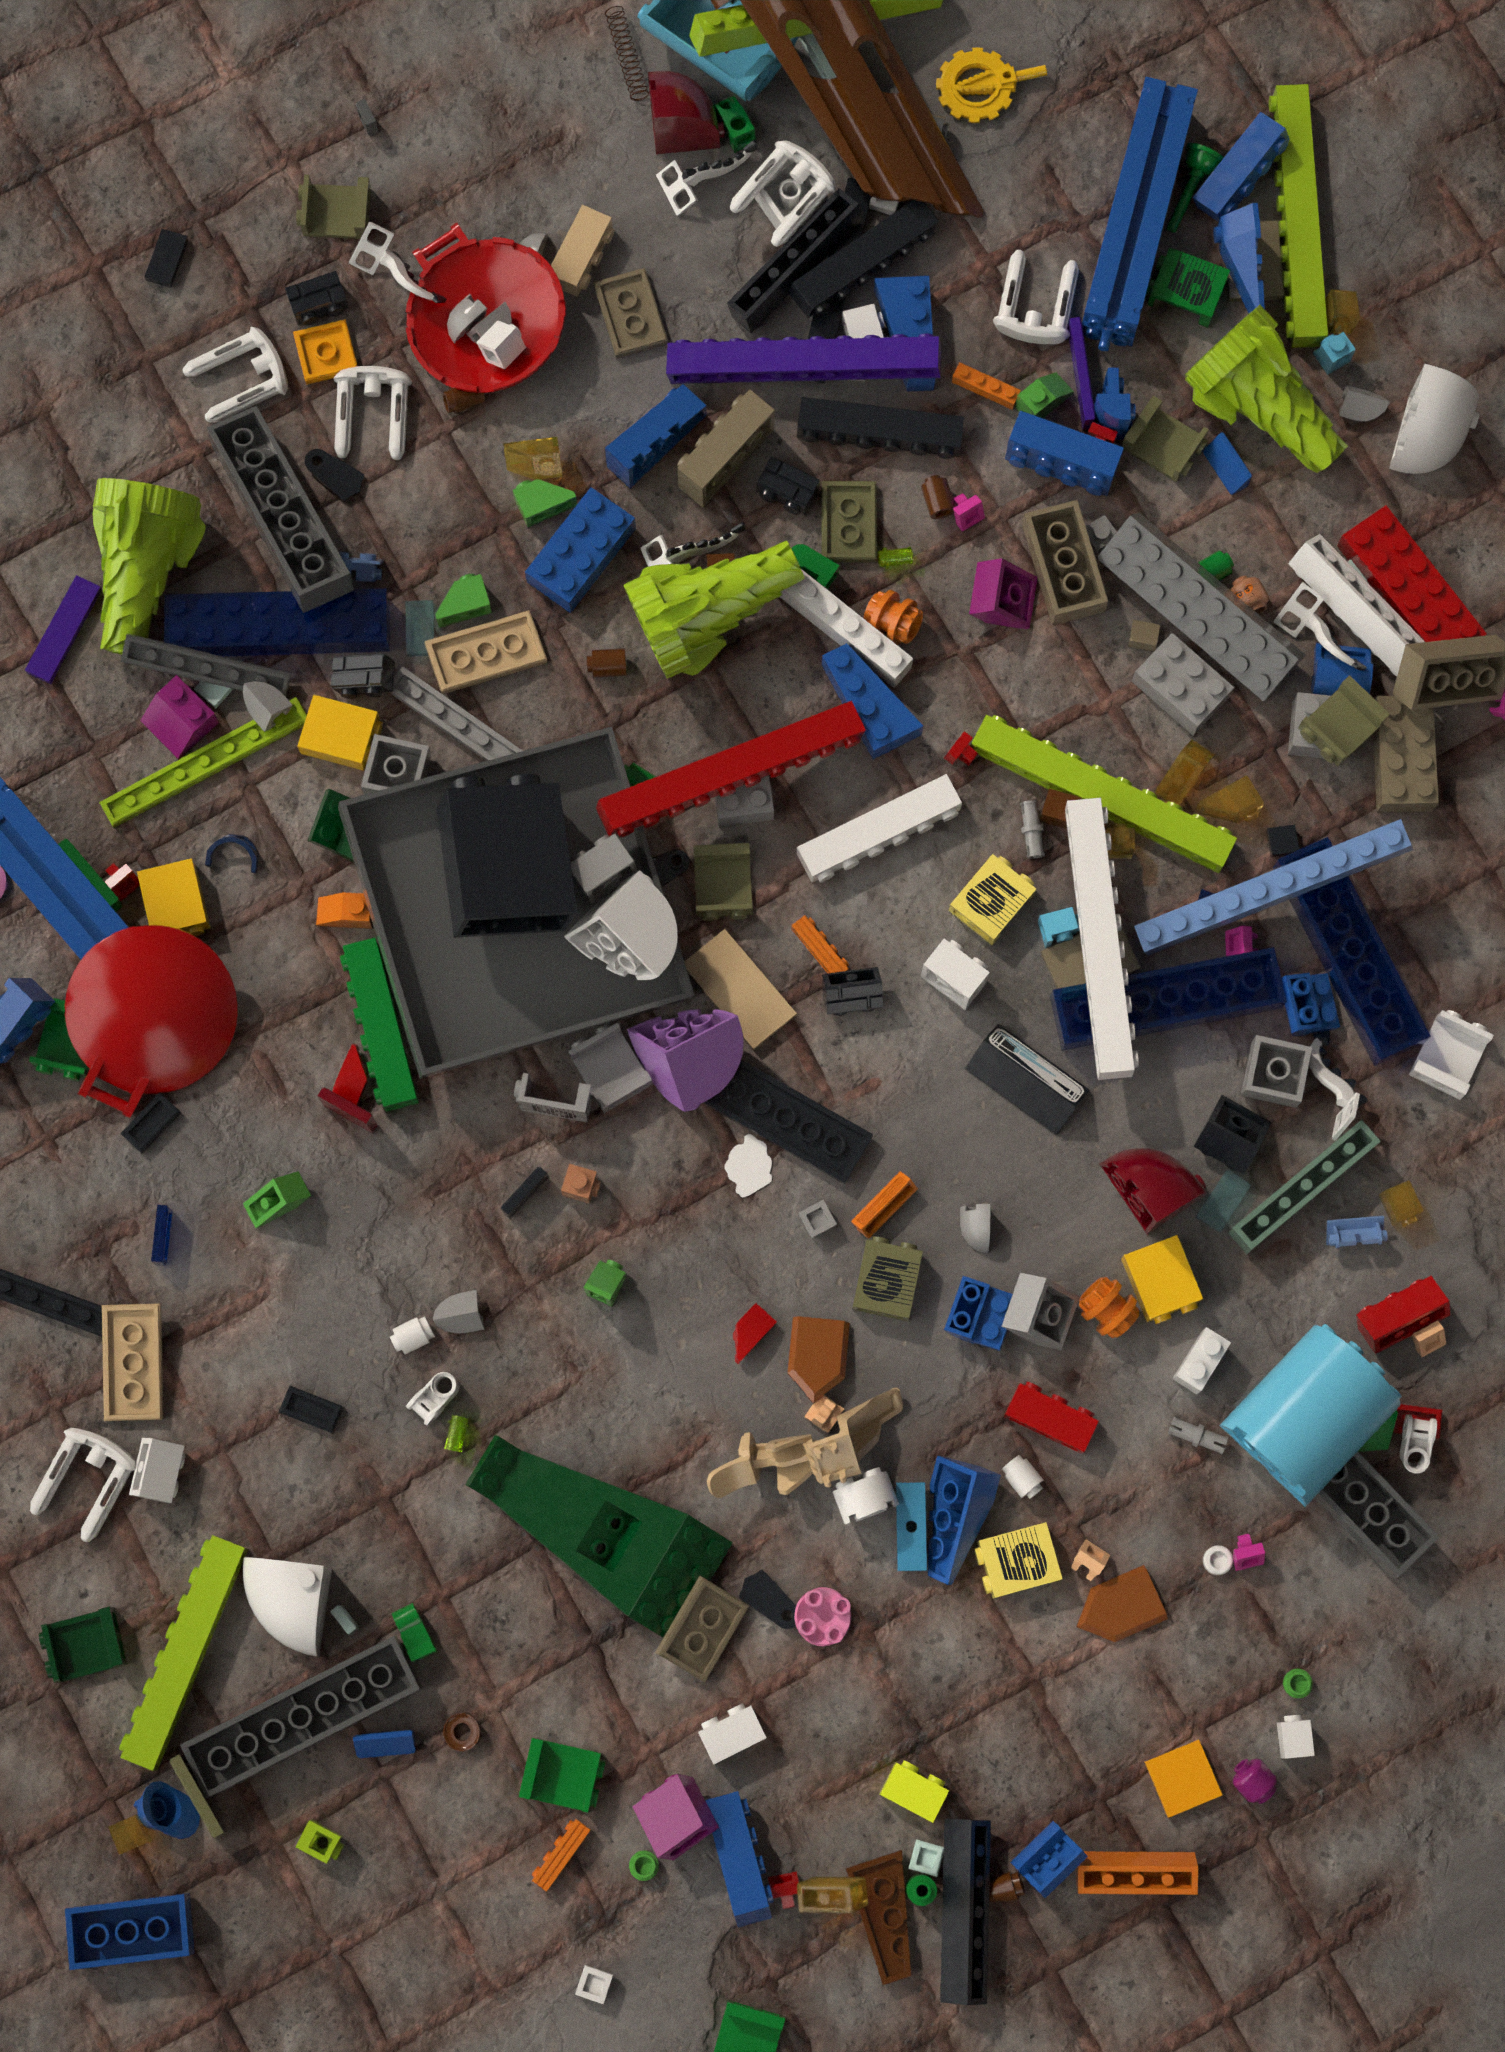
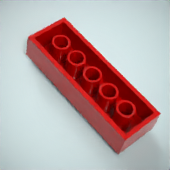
(1407, 578)

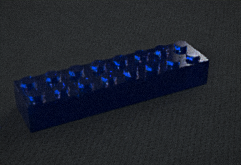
(276, 625)
(1358, 964)
(1180, 996)

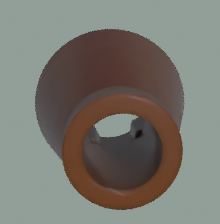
(458, 400)
(1006, 1888)

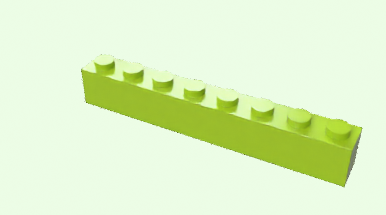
(183, 1654)

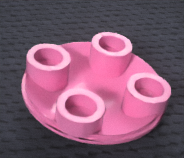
(823, 1616)

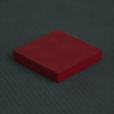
(347, 1109)

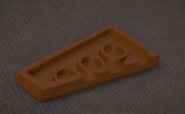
(886, 1914)

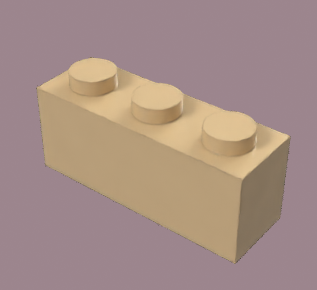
(582, 249)

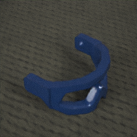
(239, 839)

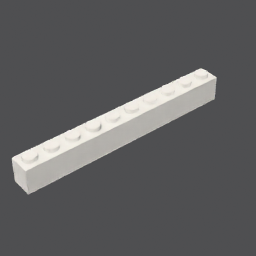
(1100, 940)

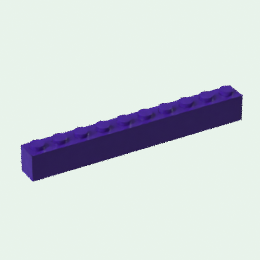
(804, 359)

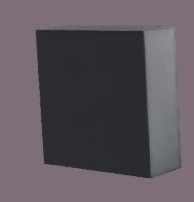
(1282, 840)

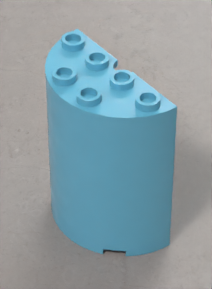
(740, 70)
(1313, 1412)

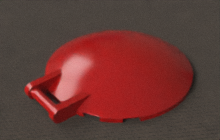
(494, 274)
(149, 1012)

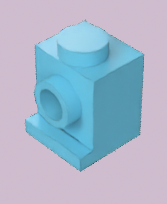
(1334, 352)
(1058, 926)

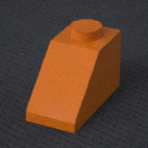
(344, 910)

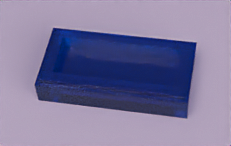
(161, 1235)

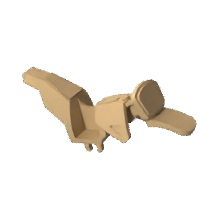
(800, 1456)

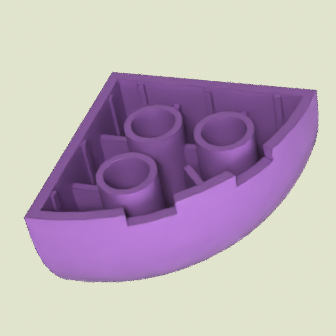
(689, 1054)

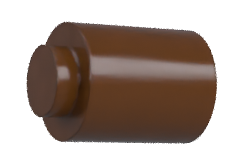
(938, 497)
(607, 663)

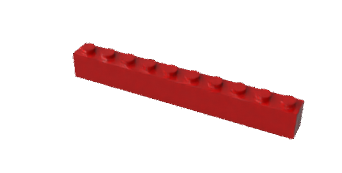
(730, 769)

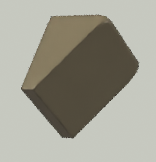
(1144, 635)

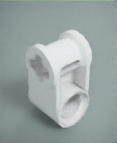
(433, 1398)
(1417, 1437)

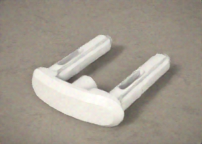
(806, 166)
(1030, 330)
(262, 363)
(373, 378)
(100, 1450)

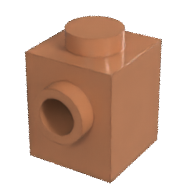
(580, 1184)

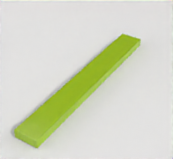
(199, 766)

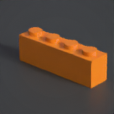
(1138, 1873)

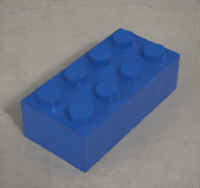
(1063, 454)
(580, 550)
(129, 1931)

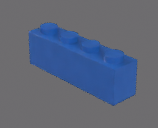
(1242, 167)

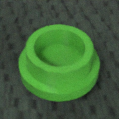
(1297, 1683)
(644, 1865)

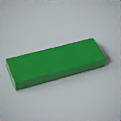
(90, 874)

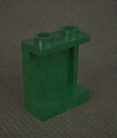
(83, 1645)

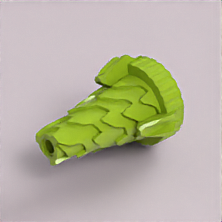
(1254, 376)
(139, 538)
(690, 608)

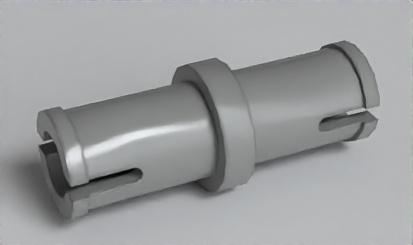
(1032, 829)
(1198, 1435)

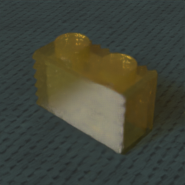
(832, 1894)

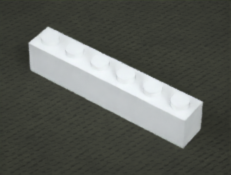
(1354, 601)
(848, 627)
(879, 828)

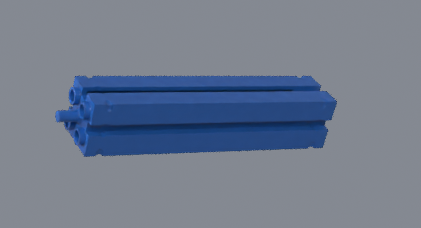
(1138, 213)
(52, 878)

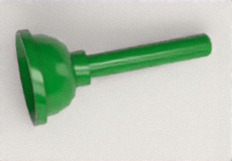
(1201, 163)

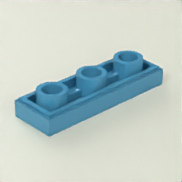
(911, 1545)

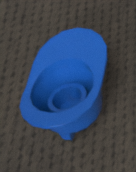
(167, 1810)

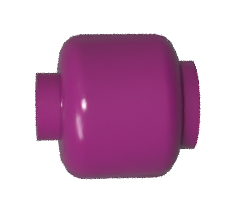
(1254, 1780)

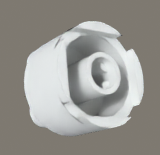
(865, 1496)

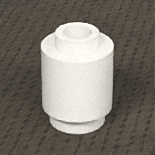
(412, 1335)
(1023, 1477)

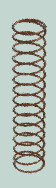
(630, 68)

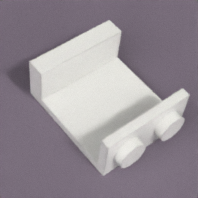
(1451, 1054)

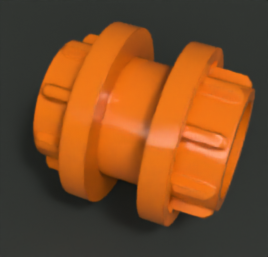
(897, 619)
(1108, 1307)

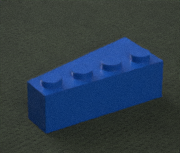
(906, 311)
(654, 435)
(881, 712)
(19, 1011)
(738, 1860)

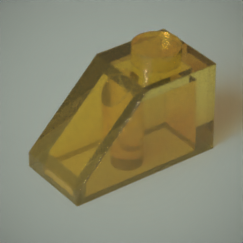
(534, 458)
(1184, 772)
(1233, 803)

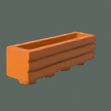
(985, 385)
(818, 946)
(884, 1204)
(560, 1856)

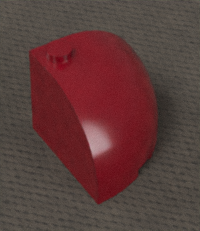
(682, 114)
(1153, 1185)

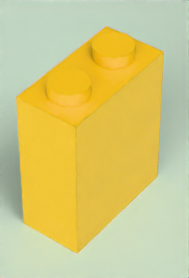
(339, 732)
(174, 897)
(1162, 1280)

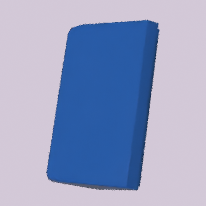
(1227, 464)
(384, 1744)

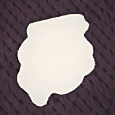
(749, 1166)

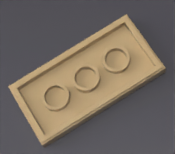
(485, 652)
(739, 988)
(132, 1362)

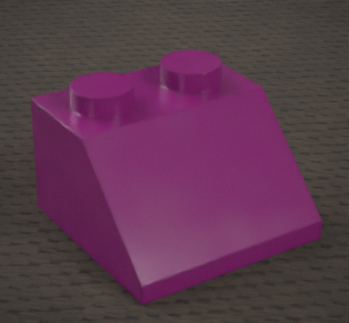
(1003, 594)
(178, 717)

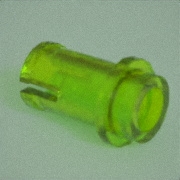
(895, 557)
(456, 1433)

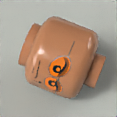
(1251, 593)

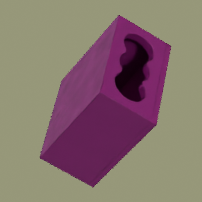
(675, 1816)

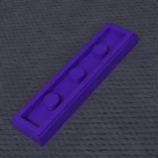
(1081, 373)
(63, 629)

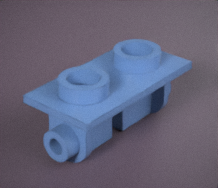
(365, 566)
(1353, 1230)

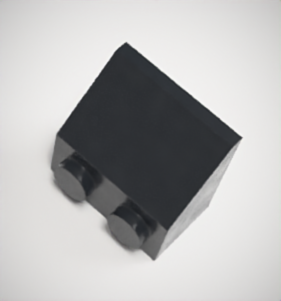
(1232, 1134)

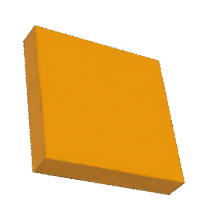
(324, 351)
(1183, 1778)

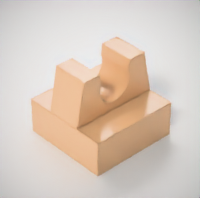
(1429, 1339)
(824, 1413)
(1092, 1558)

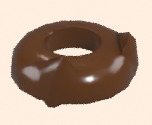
(450, 1734)

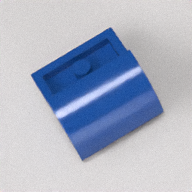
(1113, 407)
(1331, 671)
(1309, 1003)
(979, 1314)
(1048, 1859)

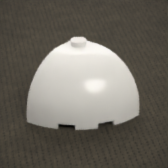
(1434, 421)
(629, 929)
(289, 1600)

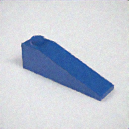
(1238, 245)
(960, 1507)

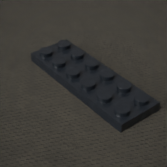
(792, 1121)

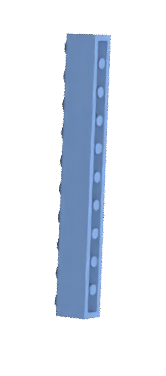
(1273, 887)

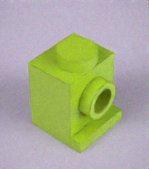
(309, 1842)

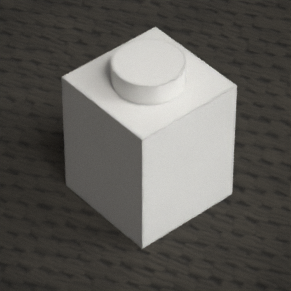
(501, 344)
(1295, 1737)

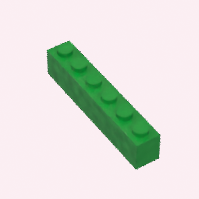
(380, 1025)

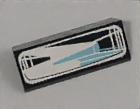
(1026, 1079)

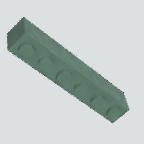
(1304, 1187)

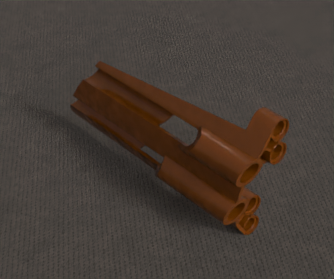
(881, 136)

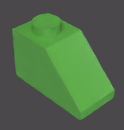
(1043, 395)
(542, 500)
(464, 601)
(276, 1199)
(605, 1282)

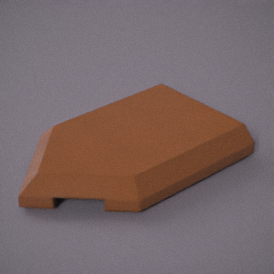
(818, 1354)
(1122, 1606)

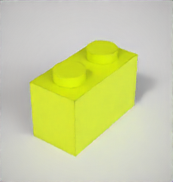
(914, 1791)

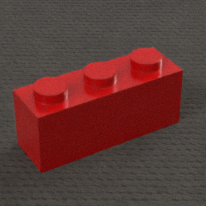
(1403, 1314)
(1051, 1417)

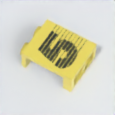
(992, 898)
(1018, 1560)

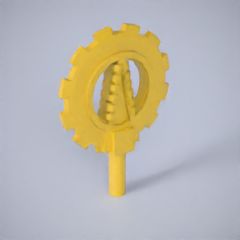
(996, 81)

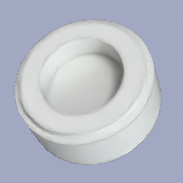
(1217, 1560)

